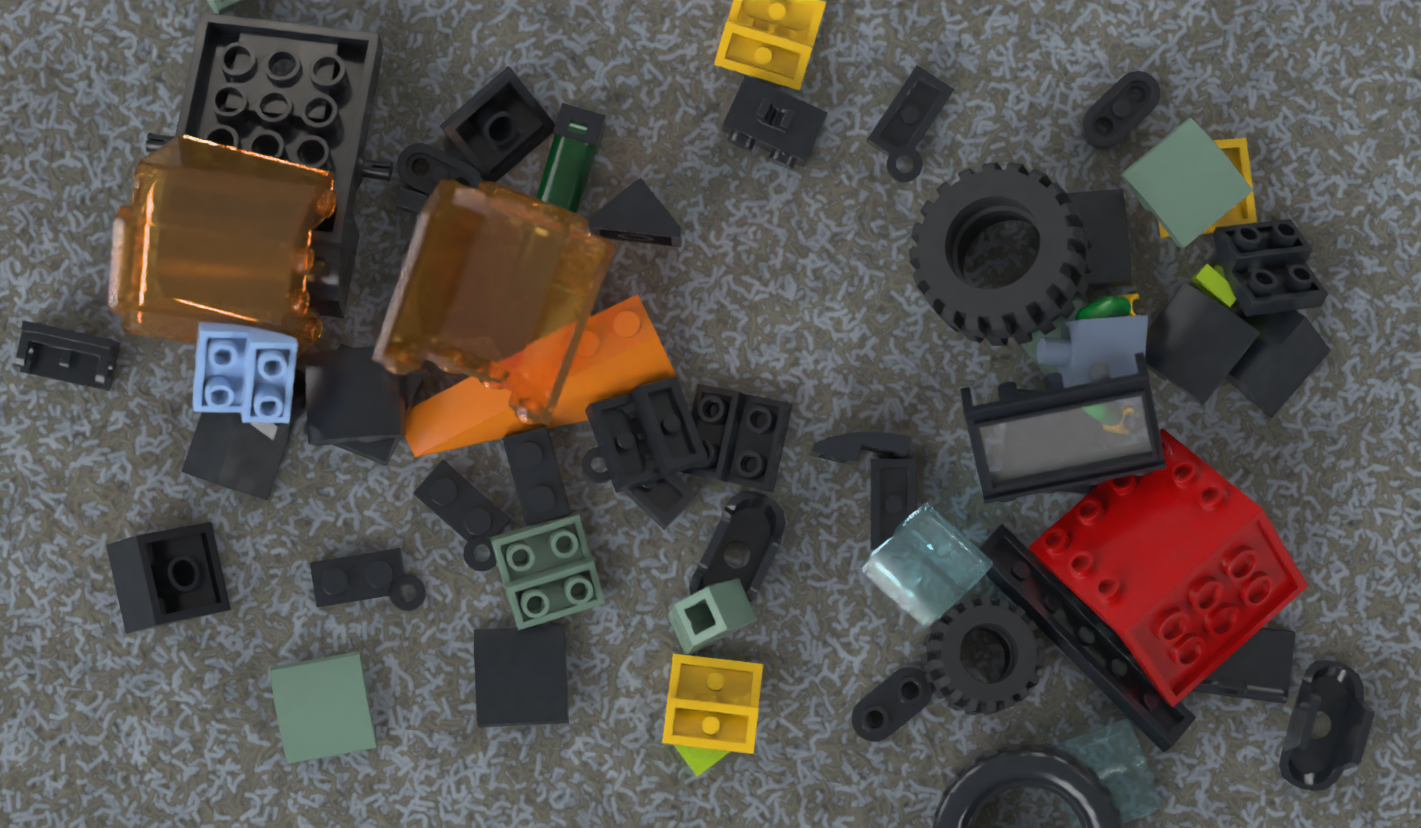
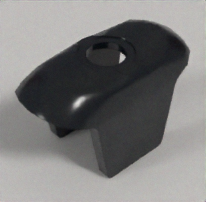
(746, 519)
(1340, 695)

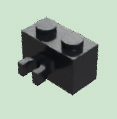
(773, 123)

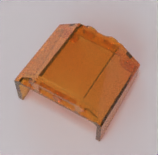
(218, 243)
(496, 293)

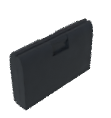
(1256, 669)

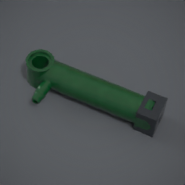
(571, 156)

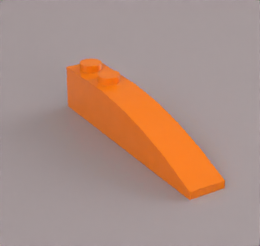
(612, 359)

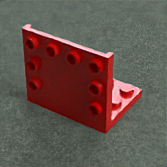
(1173, 566)

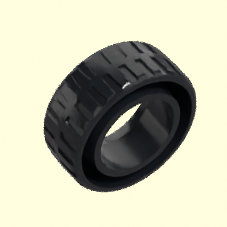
(1027, 766)

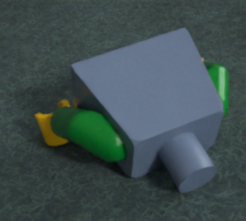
(1101, 333)

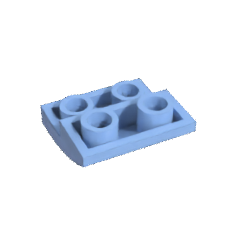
(244, 372)

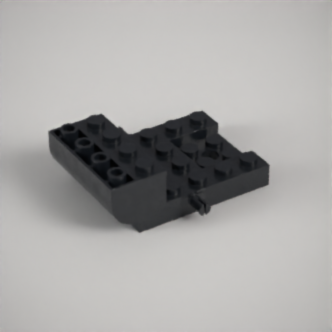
(306, 118)

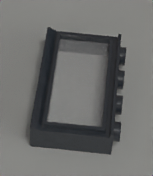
(1064, 434)

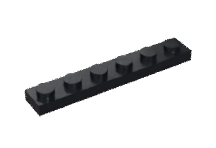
(1083, 638)

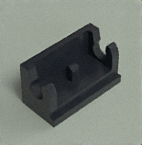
(67, 355)

